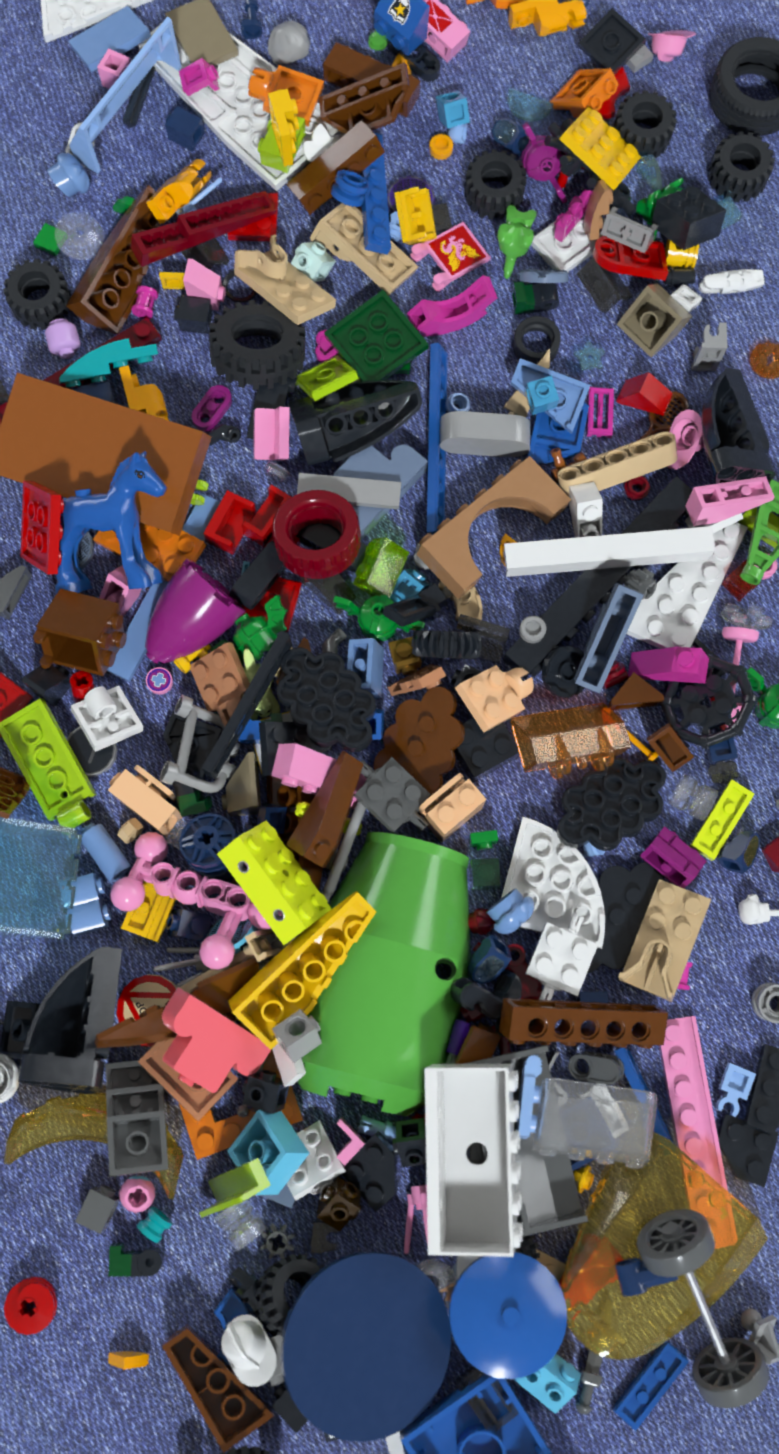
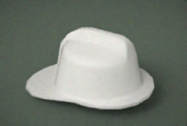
(249, 1350)

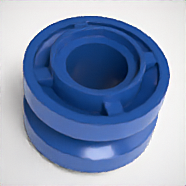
(349, 188)

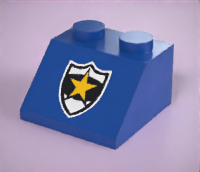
(402, 23)

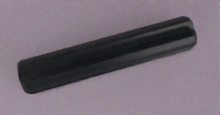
(137, 100)

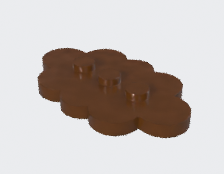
(424, 738)

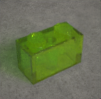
(380, 567)

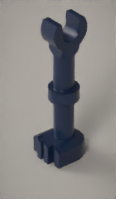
(251, 27)

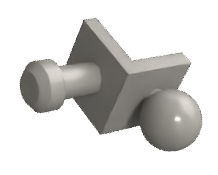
(762, 1333)

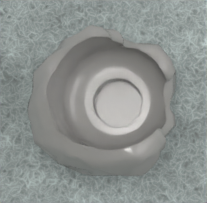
(288, 42)

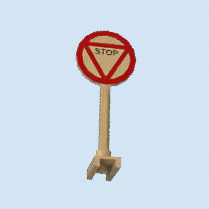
(157, 990)

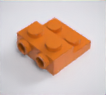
(586, 90)

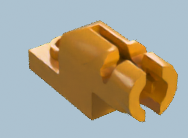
(547, 15)
(178, 191)
(143, 398)

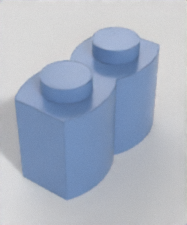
(89, 910)

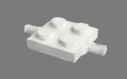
(561, 958)

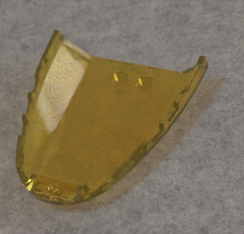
(616, 1213)

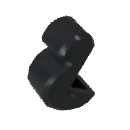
(489, 1004)

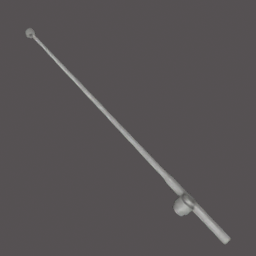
(336, 865)

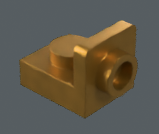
(402, 656)

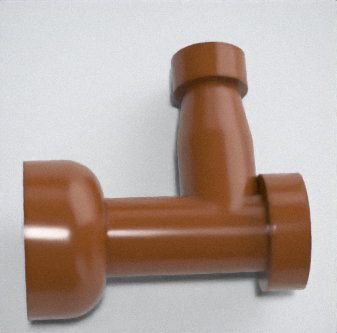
(560, 464)

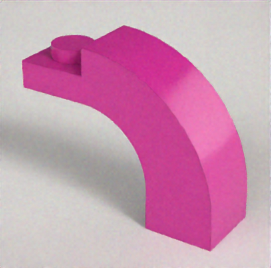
(446, 316)

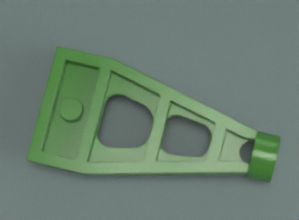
(751, 573)

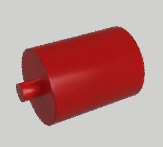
(81, 684)

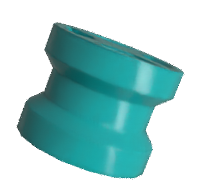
(154, 1224)

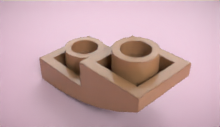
(597, 206)

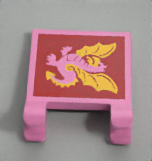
(454, 252)

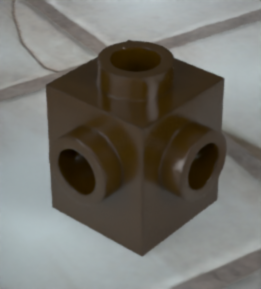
(338, 1203)

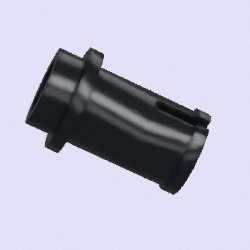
(680, 276)

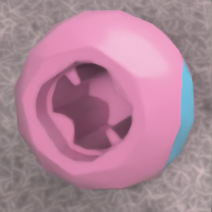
(137, 1193)

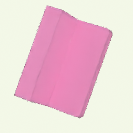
(271, 434)
(353, 1145)

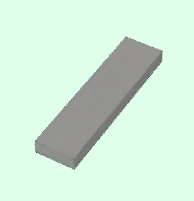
(355, 490)

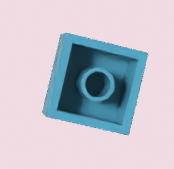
(274, 1144)

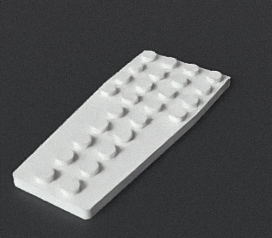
(234, 114)

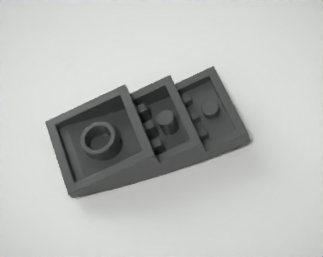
(135, 1120)

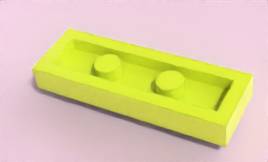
(722, 820)

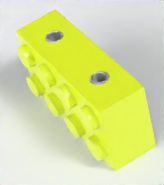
(274, 881)

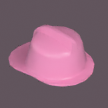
(669, 43)
(688, 436)

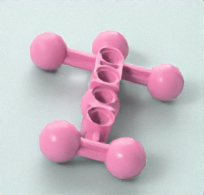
(129, 894)

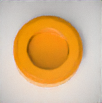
(441, 146)

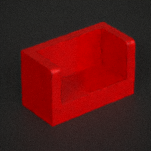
(226, 524)
(261, 526)

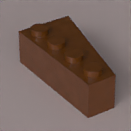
(223, 1400)

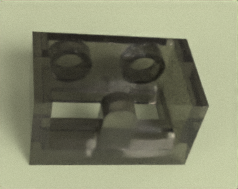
(479, 1406)

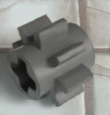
(642, 582)
(269, 1243)

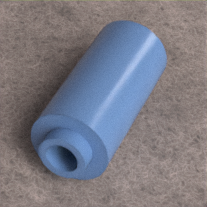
(105, 852)

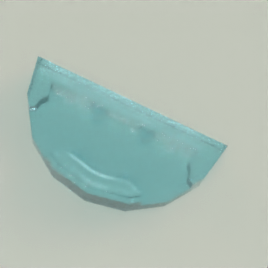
(527, 107)
(650, 172)

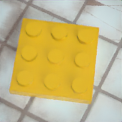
(600, 147)

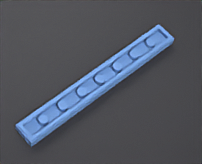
(132, 653)

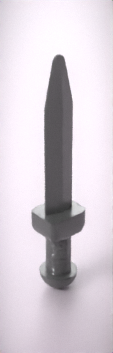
(590, 1378)

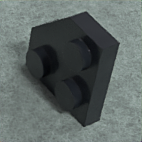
(203, 740)
(746, 1149)
(374, 1171)

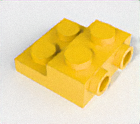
(284, 123)

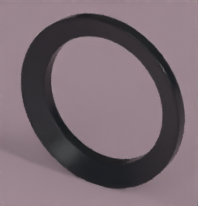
(229, 276)

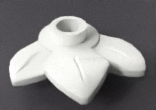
(319, 143)

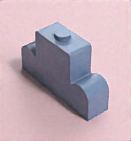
(404, 467)
(607, 637)

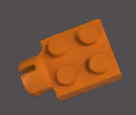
(300, 86)

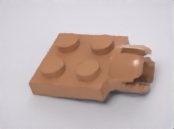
(221, 680)

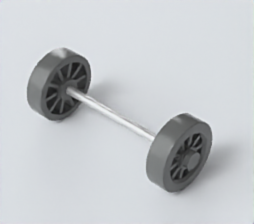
(729, 1369)

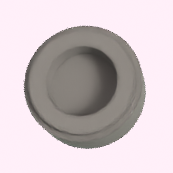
(532, 629)

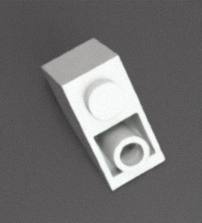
(586, 509)

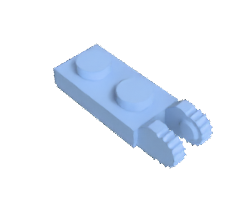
(528, 1095)

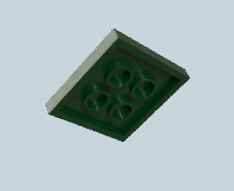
(376, 339)

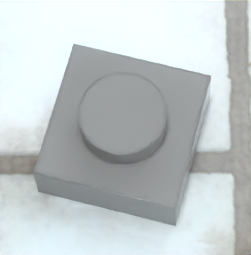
(640, 59)

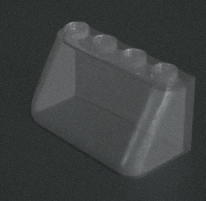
(594, 1122)

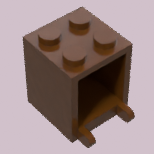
(80, 632)

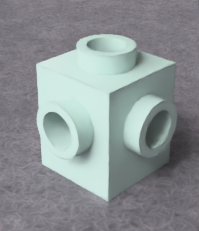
(313, 260)

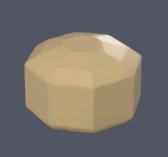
(130, 830)

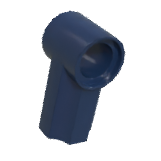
(636, 1278)

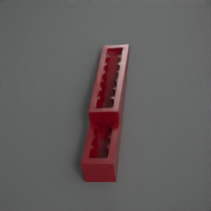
(199, 227)

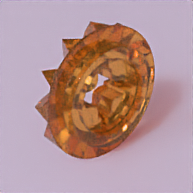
(759, 358)

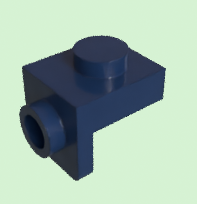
(188, 925)

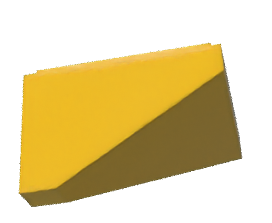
(172, 280)

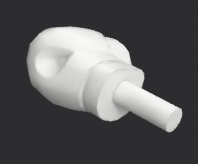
(754, 912)

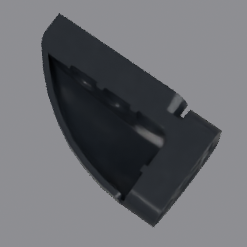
(353, 417)
(733, 431)
(61, 1037)

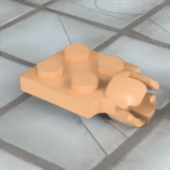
(495, 695)

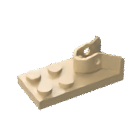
(345, 230)
(282, 283)
(665, 940)

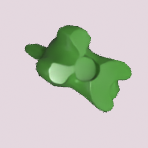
(515, 236)

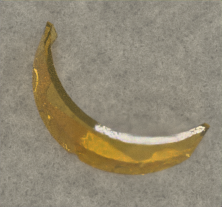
(78, 1119)

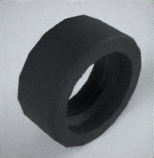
(539, 324)

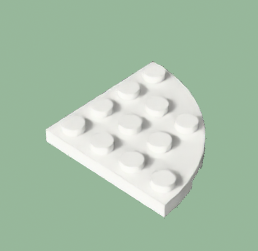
(556, 881)

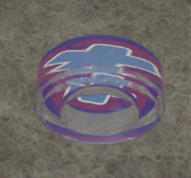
(276, 471)

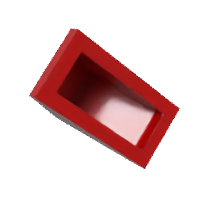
(645, 394)

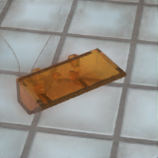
(570, 737)

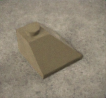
(243, 789)

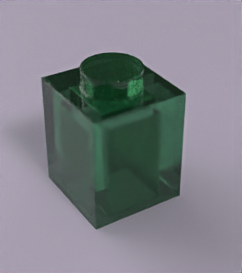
(484, 873)

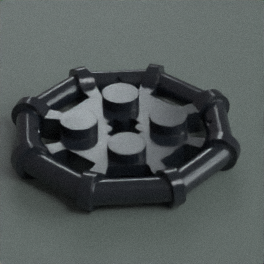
(721, 709)

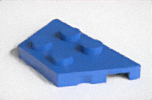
(549, 435)

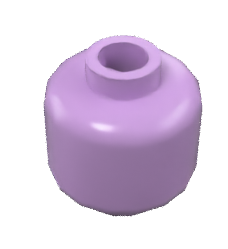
(62, 338)

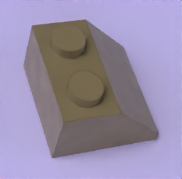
(654, 319)

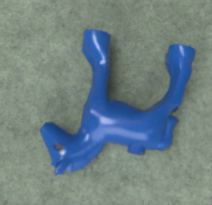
(108, 512)

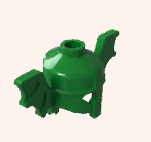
(375, 625)
(258, 632)
(768, 702)

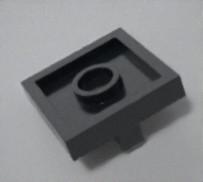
(612, 42)

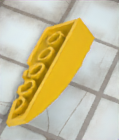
(301, 969)

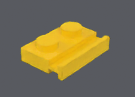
(151, 916)

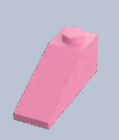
(724, 500)

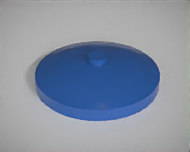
(507, 1315)

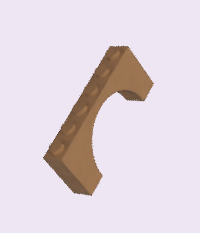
(522, 488)

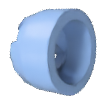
(458, 133)

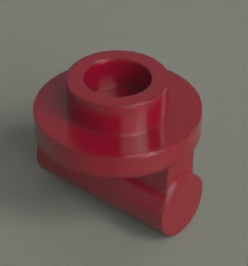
(616, 675)

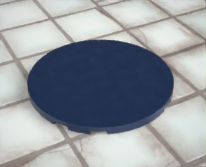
(365, 1346)

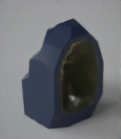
(740, 852)

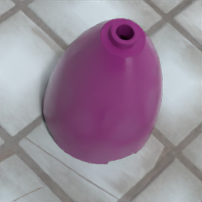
(189, 614)

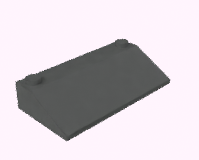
(546, 1181)

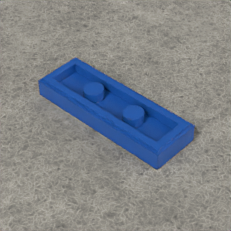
(650, 1385)

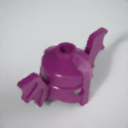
(536, 155)

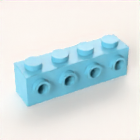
(553, 1383)

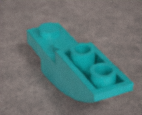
(96, 363)

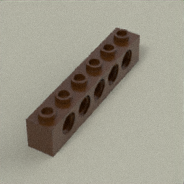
(519, 1012)

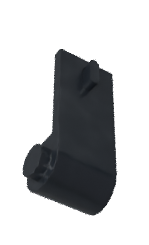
(271, 399)

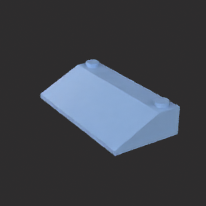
(159, 47)

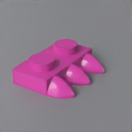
(576, 210)

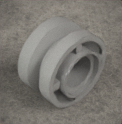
(761, 999)

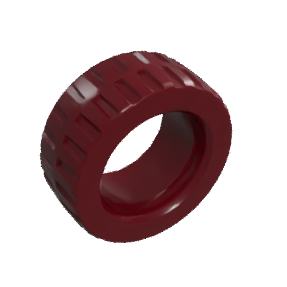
(313, 508)

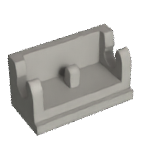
(628, 231)
(711, 350)

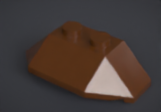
(372, 100)

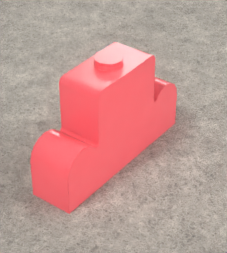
(208, 1043)

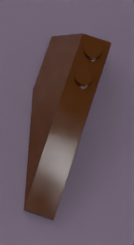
(150, 1027)

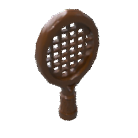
(666, 427)

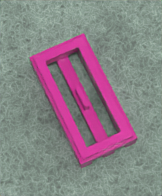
(610, 403)

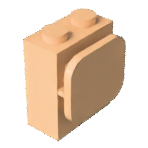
(146, 798)
(452, 806)

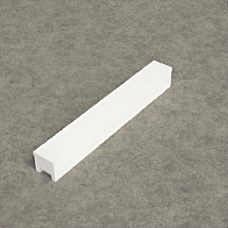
(608, 551)

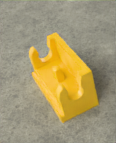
(415, 215)

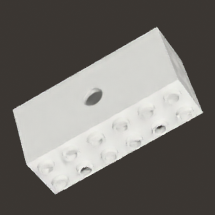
(471, 1204)

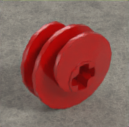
(34, 1320)

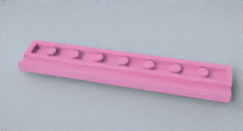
(690, 1096)

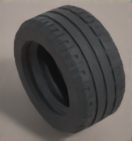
(733, 107)

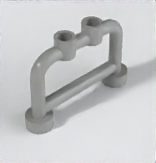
(177, 771)

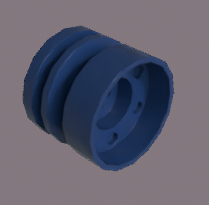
(201, 855)

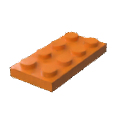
(160, 547)

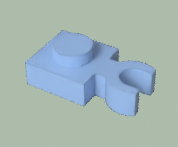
(736, 1084)

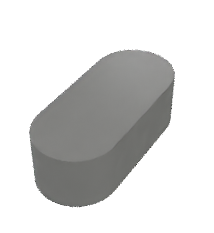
(484, 434)

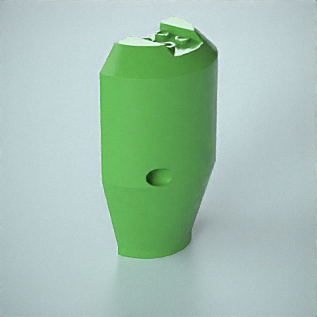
(385, 1004)

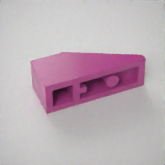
(670, 664)

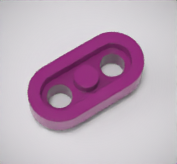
(210, 409)

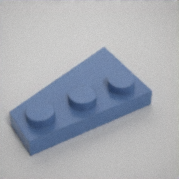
(569, 390)

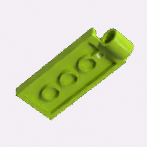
(48, 764)

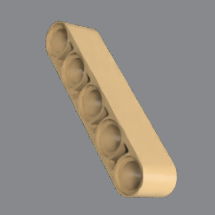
(622, 463)

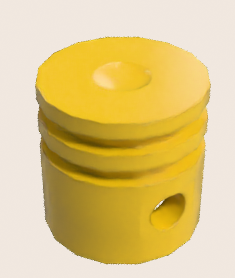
(677, 257)

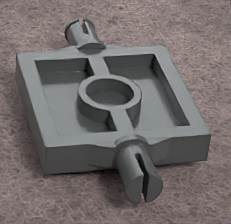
(392, 795)

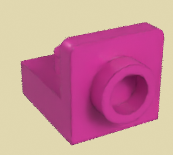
(198, 76)

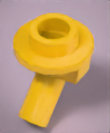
(583, 1178)

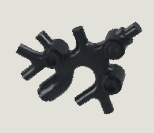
(572, 164)

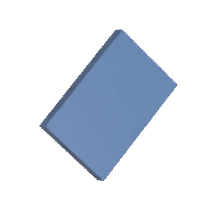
(117, 32)

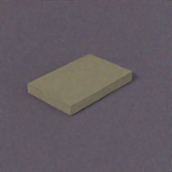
(202, 33)

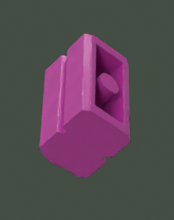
(673, 858)

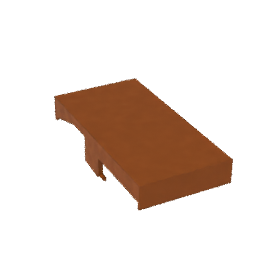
(79, 441)

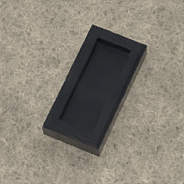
(409, 610)

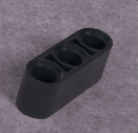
(323, 535)
(258, 577)

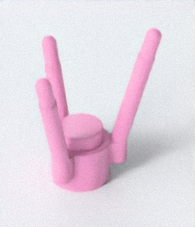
(419, 1197)

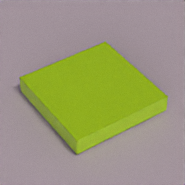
(326, 377)

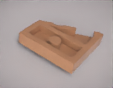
(425, 677)

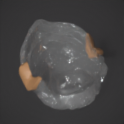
(441, 1275)

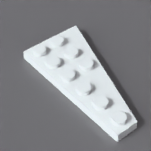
(68, 16)
(685, 595)

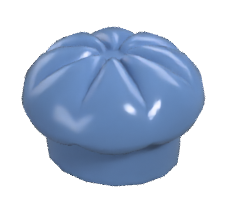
(69, 175)
(511, 912)

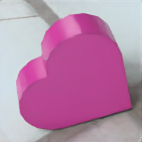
(324, 349)

